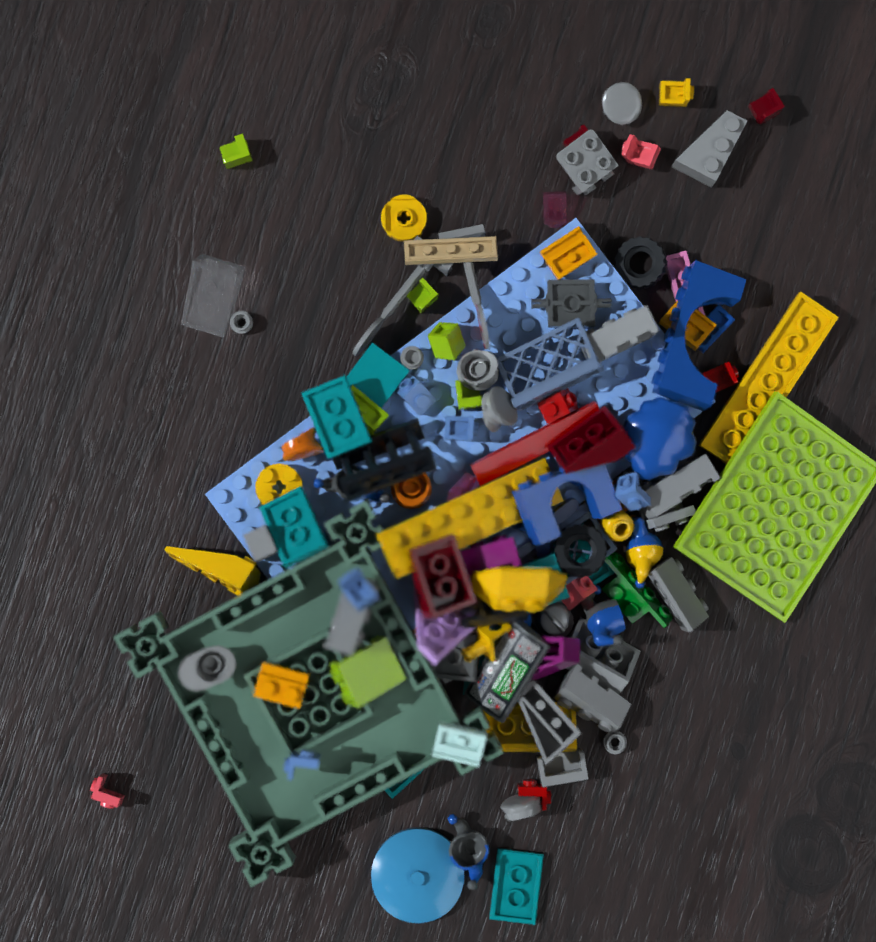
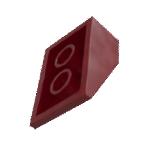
(591, 443)
(440, 577)

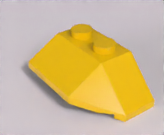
(518, 587)

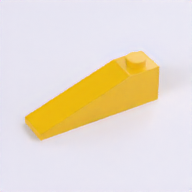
(231, 570)

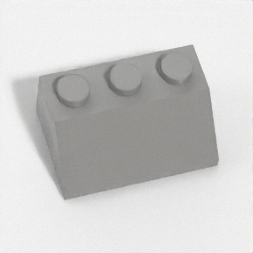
(678, 594)
(608, 663)

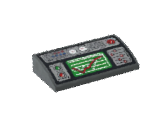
(505, 679)

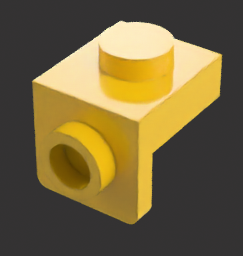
(676, 93)

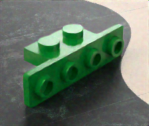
(632, 600)

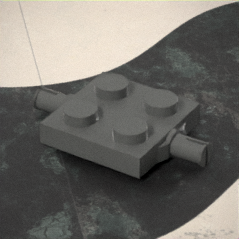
(569, 301)

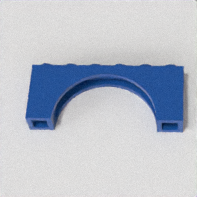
(676, 374)

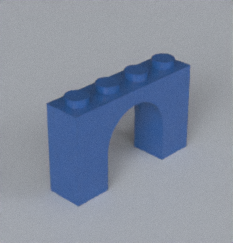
(535, 500)

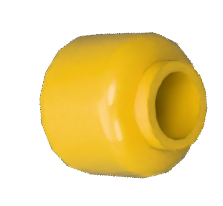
(617, 526)

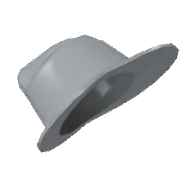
(553, 620)
(207, 668)

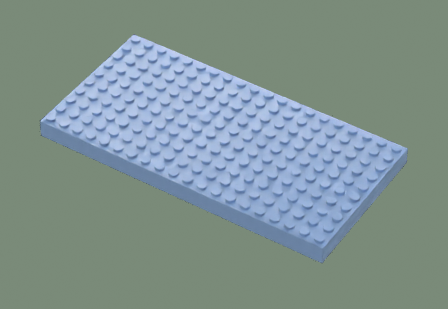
(509, 325)

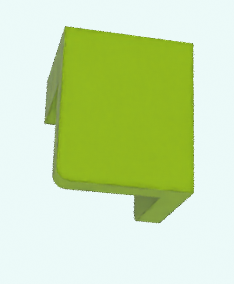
(236, 152)
(422, 296)
(446, 340)
(467, 397)

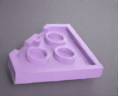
(439, 635)

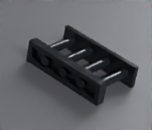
(388, 472)

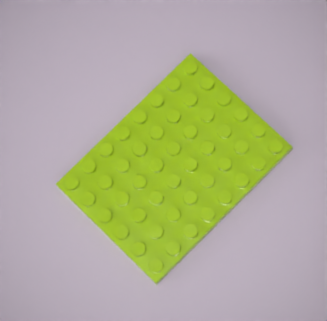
(778, 507)

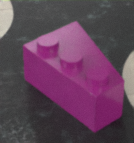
(489, 556)
(561, 655)

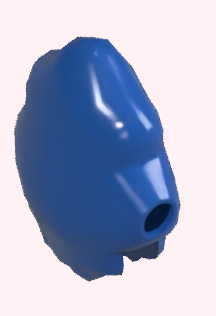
(660, 437)

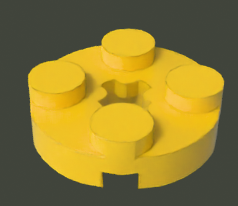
(394, 209)
(270, 476)

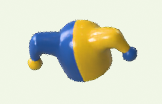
(642, 550)

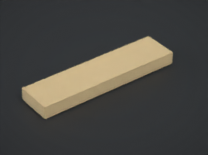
(450, 250)

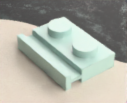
(459, 744)

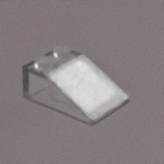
(212, 294)

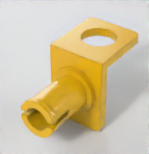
(484, 643)

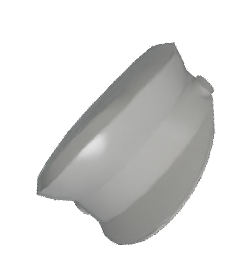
(622, 103)
(478, 370)
(498, 409)
(521, 807)

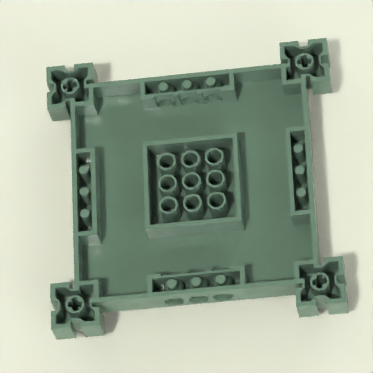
(251, 737)

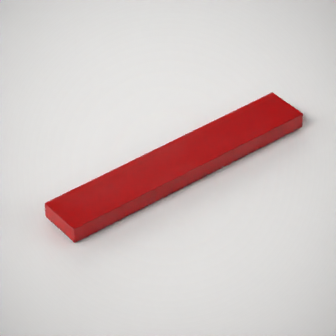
(528, 447)

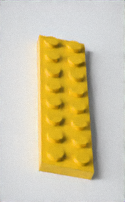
(773, 369)
(467, 517)

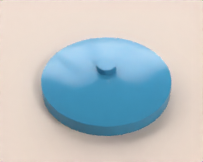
(416, 875)

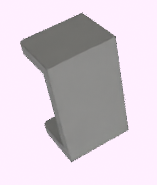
(260, 543)
(563, 769)

